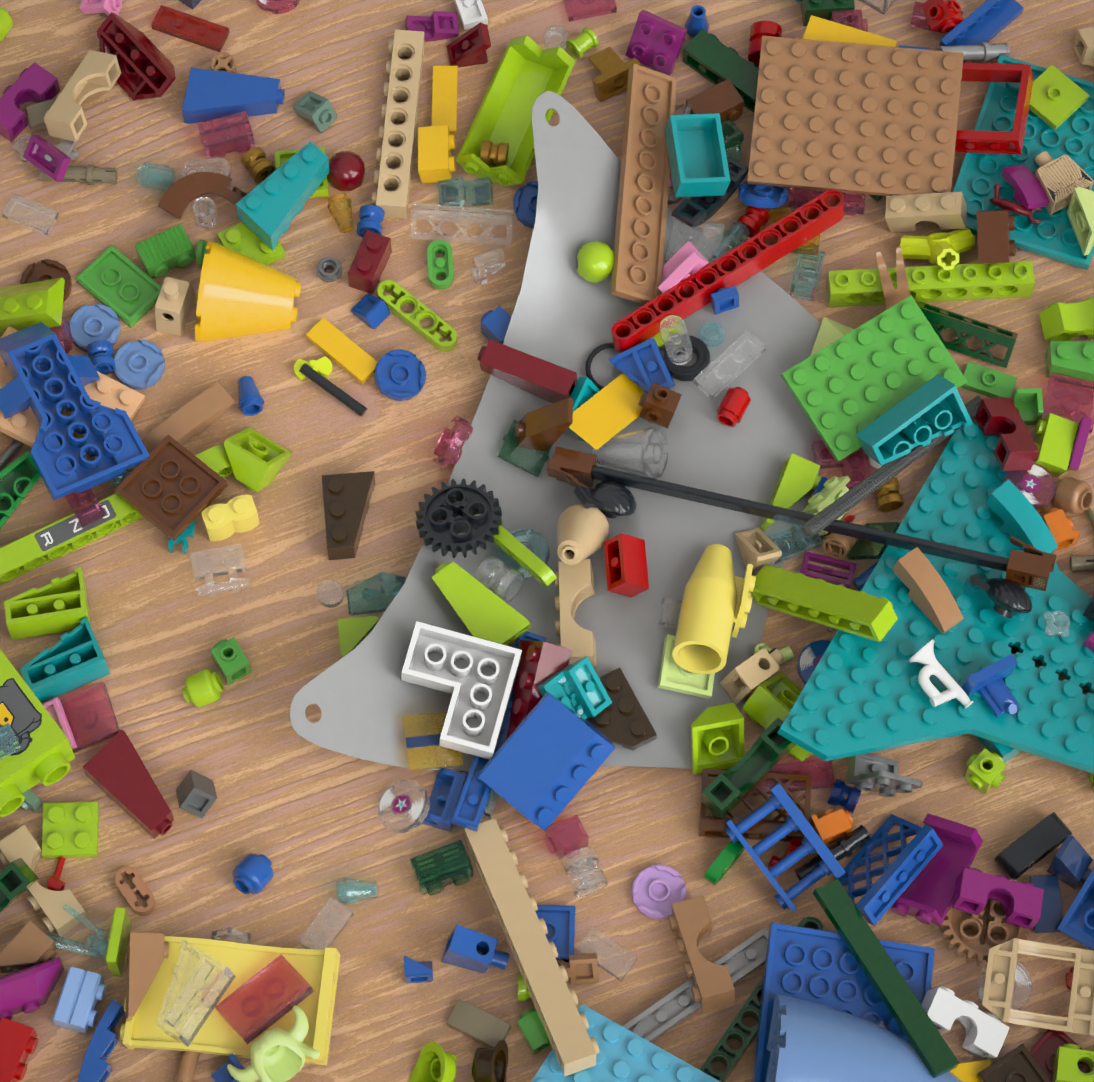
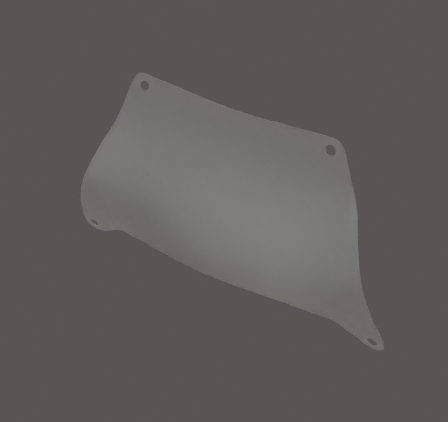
(562, 322)

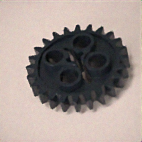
(458, 518)

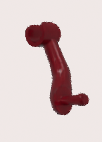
(1013, 207)

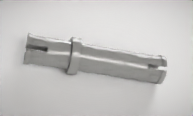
(979, 52)

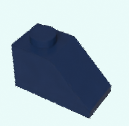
(1071, 863)

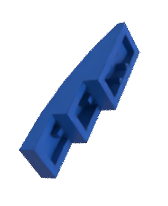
(101, 1045)

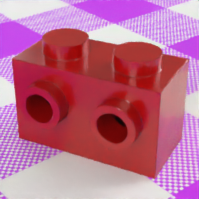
(626, 565)

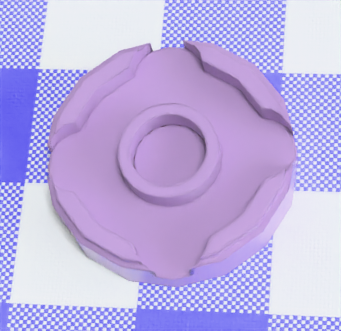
(656, 890)

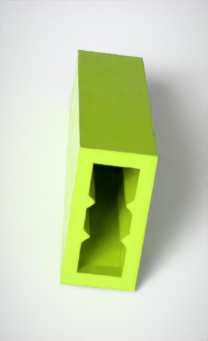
(479, 607)

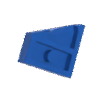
(644, 365)

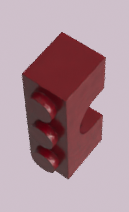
(1015, 446)

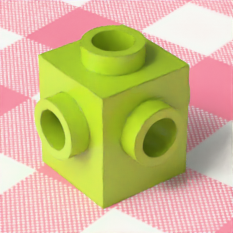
(985, 770)

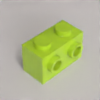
(1055, 443)

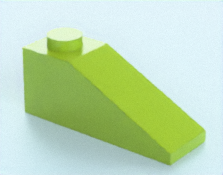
(794, 482)

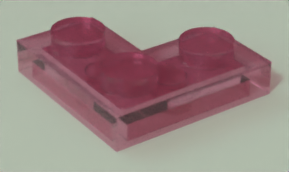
(854, 466)

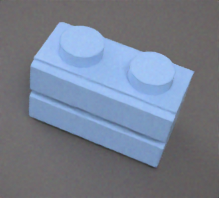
(78, 1000)

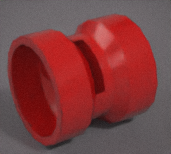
(754, 219)

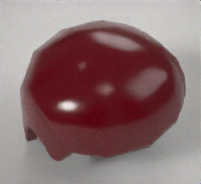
(346, 171)

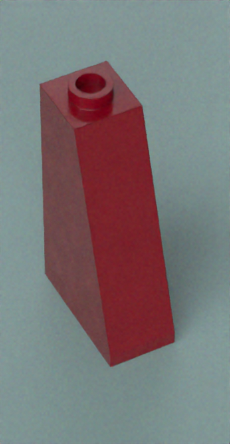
(527, 372)
(128, 783)

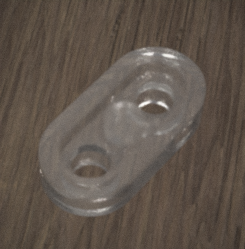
(206, 165)
(676, 342)

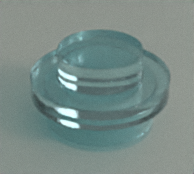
(712, 334)

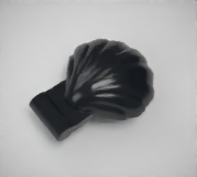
(609, 497)
(1006, 595)

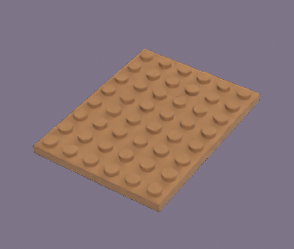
(855, 117)

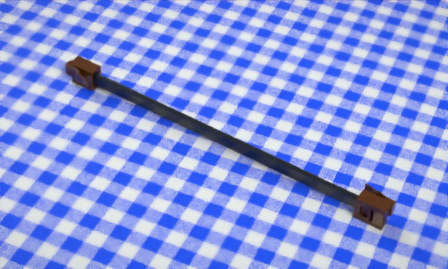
(1025, 568)

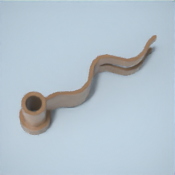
(891, 295)

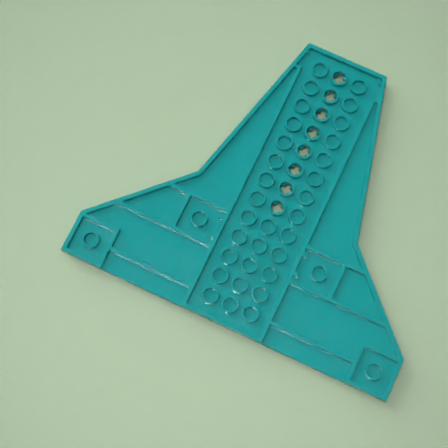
(870, 694)

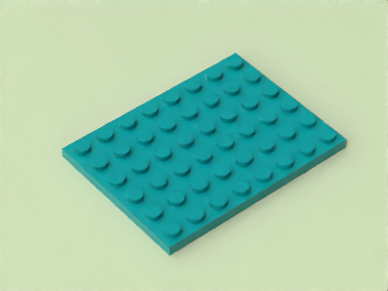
(981, 171)

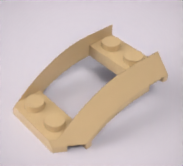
(1001, 978)

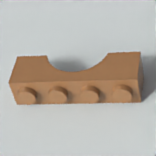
(711, 981)

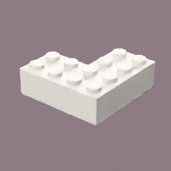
(475, 674)

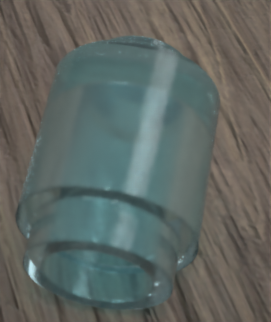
(155, 176)

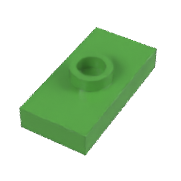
(988, 381)

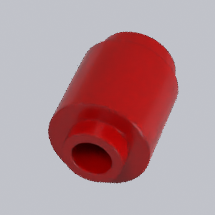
(733, 406)

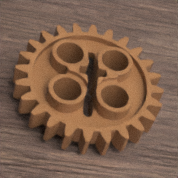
(957, 921)

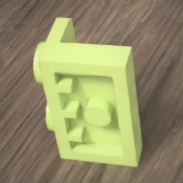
(834, 489)

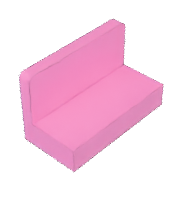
(681, 266)

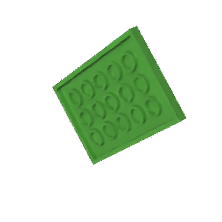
(869, 374)

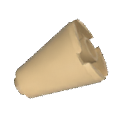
(580, 533)

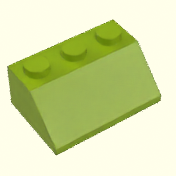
(31, 304)
(772, 701)

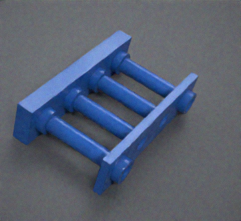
(811, 844)

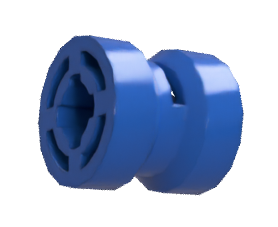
(370, 220)
(100, 355)

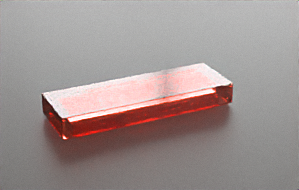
(190, 28)

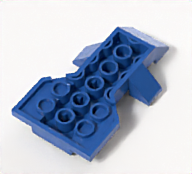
(56, 382)

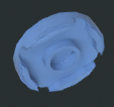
(94, 324)
(139, 364)

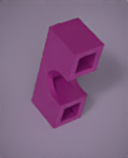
(33, 85)
(1019, 899)

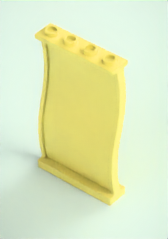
(216, 1036)

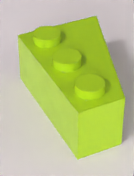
(50, 608)

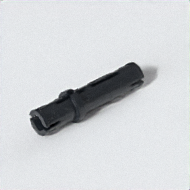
(840, 849)

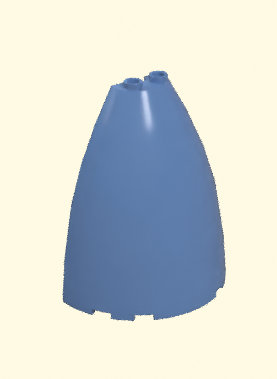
(832, 1046)

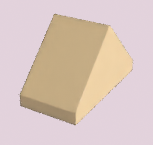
(757, 548)

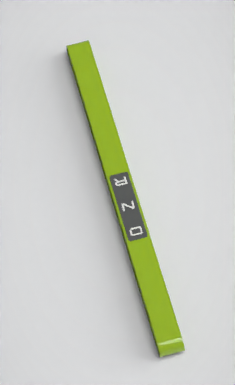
(69, 535)

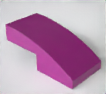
(437, 27)
(1027, 187)

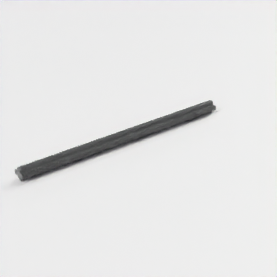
(876, 480)

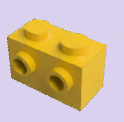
(435, 153)

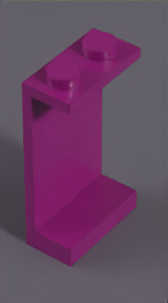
(933, 889)

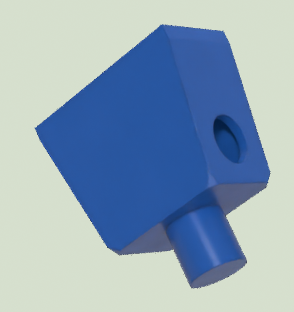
(463, 948)

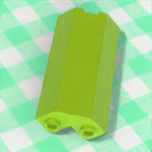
(508, 105)

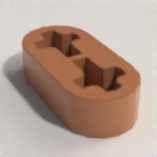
(140, 887)

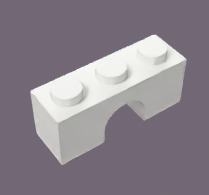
(983, 1031)

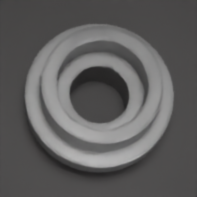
(329, 263)

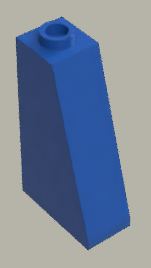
(221, 94)

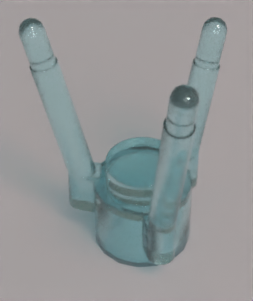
(733, 237)
(95, 944)

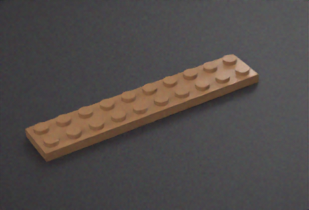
(643, 186)

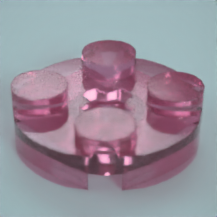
(451, 441)

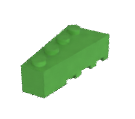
(1071, 359)

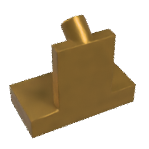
(613, 73)

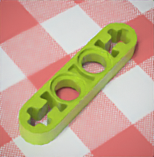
(419, 313)
(524, 557)

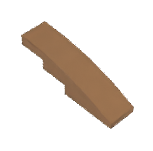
(192, 417)

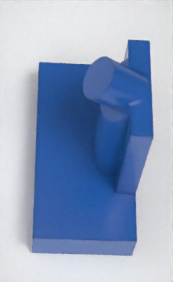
(992, 687)

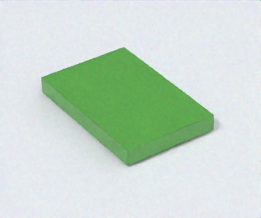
(120, 285)

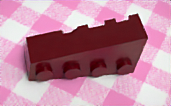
(537, 664)

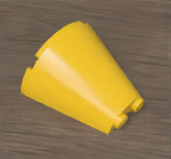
(242, 296)

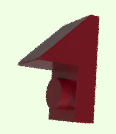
(470, 47)

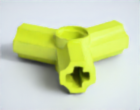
(938, 247)

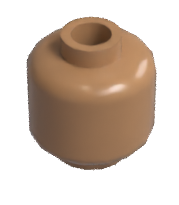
(1073, 495)

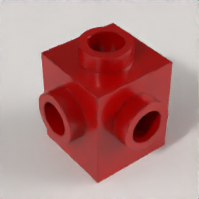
(942, 15)

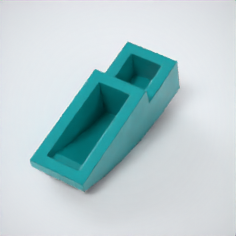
(1021, 517)

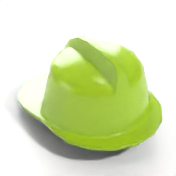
(434, 1065)

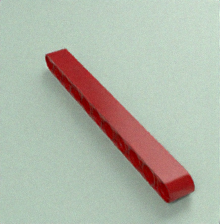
(730, 269)

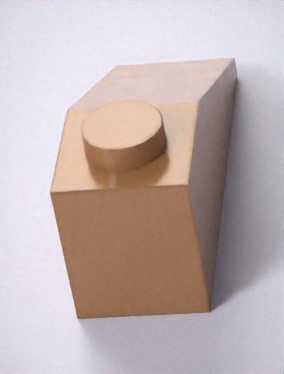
(144, 959)

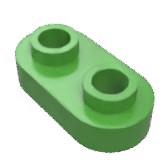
(440, 266)

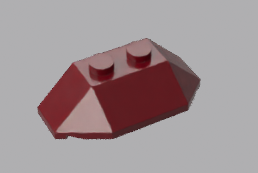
(142, 65)

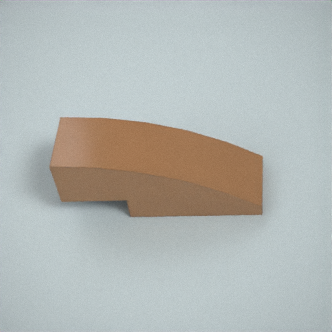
(928, 590)

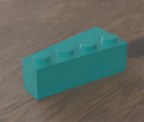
(283, 194)
(915, 421)

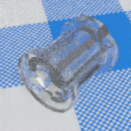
(205, 212)

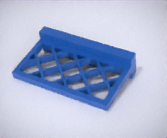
(894, 876)

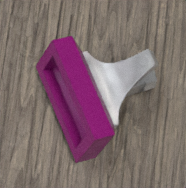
(51, 158)

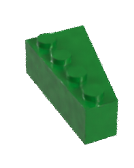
(15, 485)

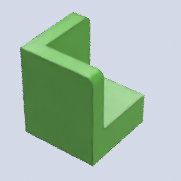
(1030, 404)

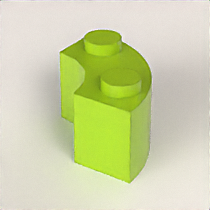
(1068, 320)

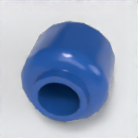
(252, 873)

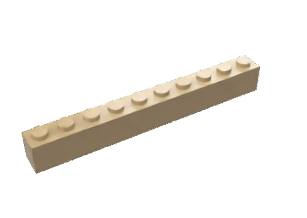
(531, 949)

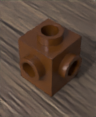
(659, 405)

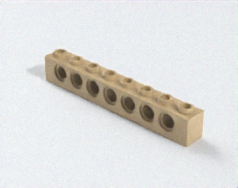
(410, 45)

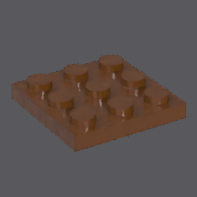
(171, 487)

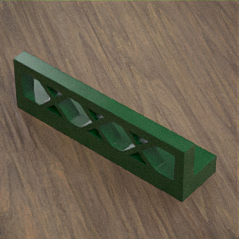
(972, 328)

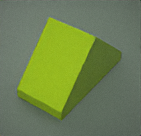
(353, 631)

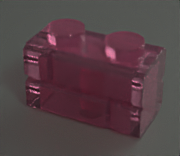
(226, 135)

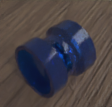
(838, 794)

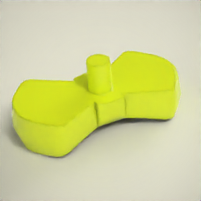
(322, 366)

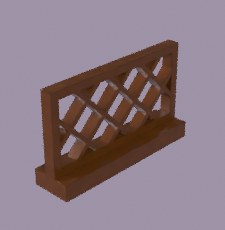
(715, 827)

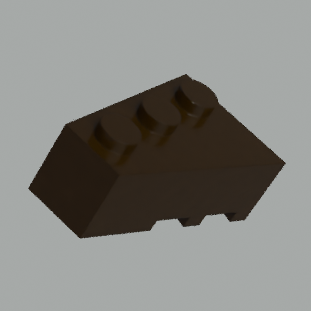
(345, 510)

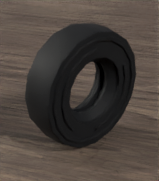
(688, 373)

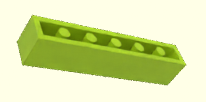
(823, 602)

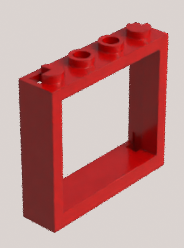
(998, 141)

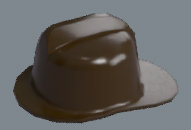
(491, 1063)

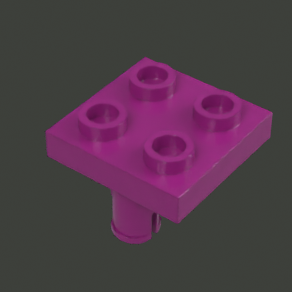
(656, 42)

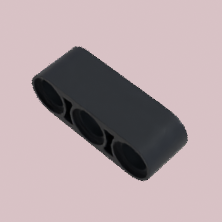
(1033, 846)

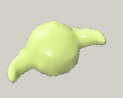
(277, 1053)

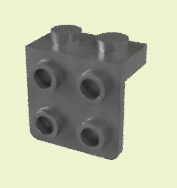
(879, 774)

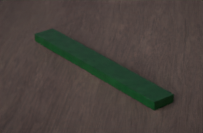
(886, 978)

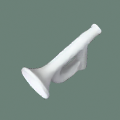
(933, 667)

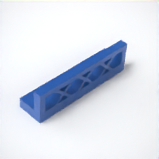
(983, 23)

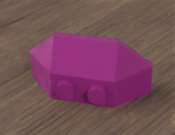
(28, 988)

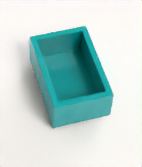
(697, 155)

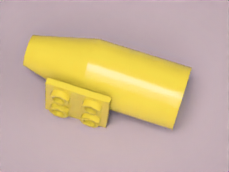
(709, 608)

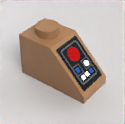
(27, 950)

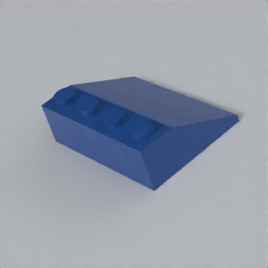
(546, 761)

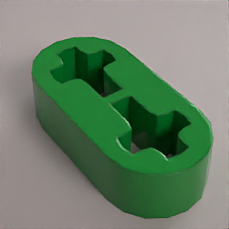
(724, 862)

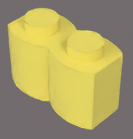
(224, 519)

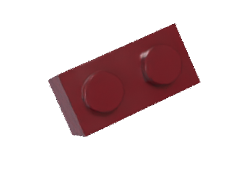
(369, 262)

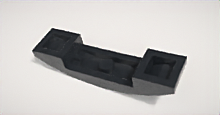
(701, 208)

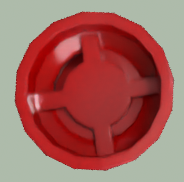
(757, 30)

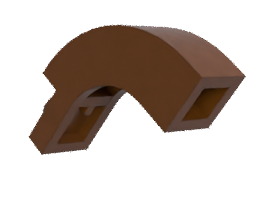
(194, 185)

